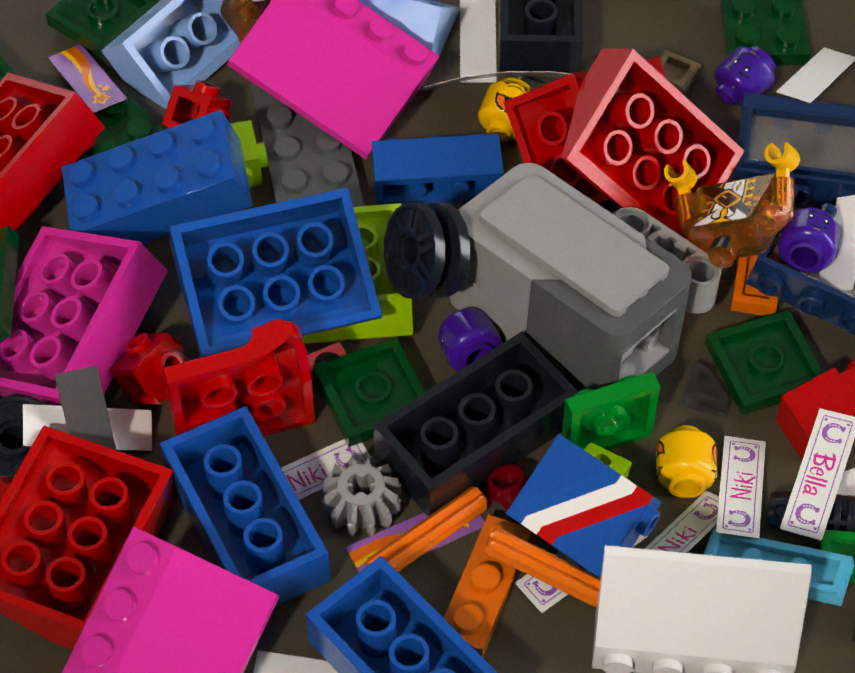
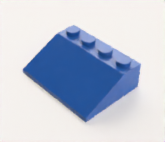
(273, 263)

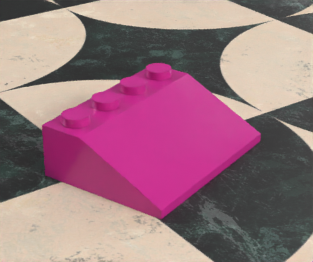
(335, 66)
(75, 309)
(170, 615)

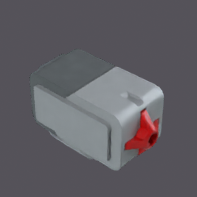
(581, 283)

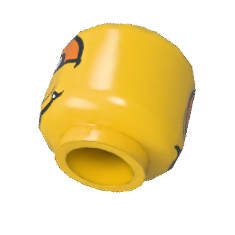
(492, 111)
(686, 461)

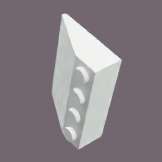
(697, 613)

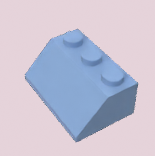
(421, 19)
(172, 47)

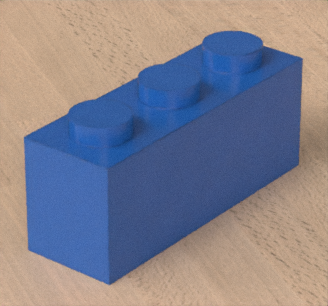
(435, 168)

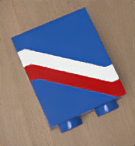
(583, 505)

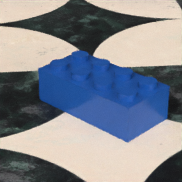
(159, 181)
(246, 506)
(387, 627)

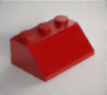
(542, 125)

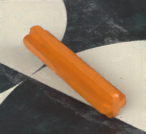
(433, 529)
(543, 566)

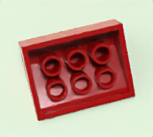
(634, 125)
(38, 135)
(67, 527)

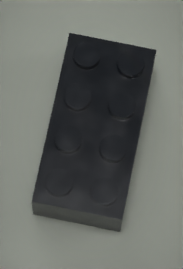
(540, 35)
(473, 423)

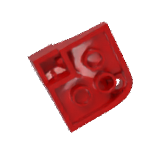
(264, 375)

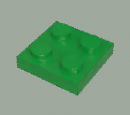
(612, 413)

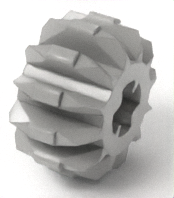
(361, 496)

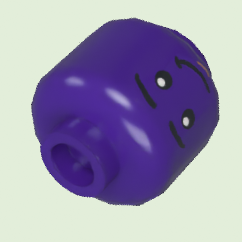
(744, 71)
(809, 240)
(467, 337)

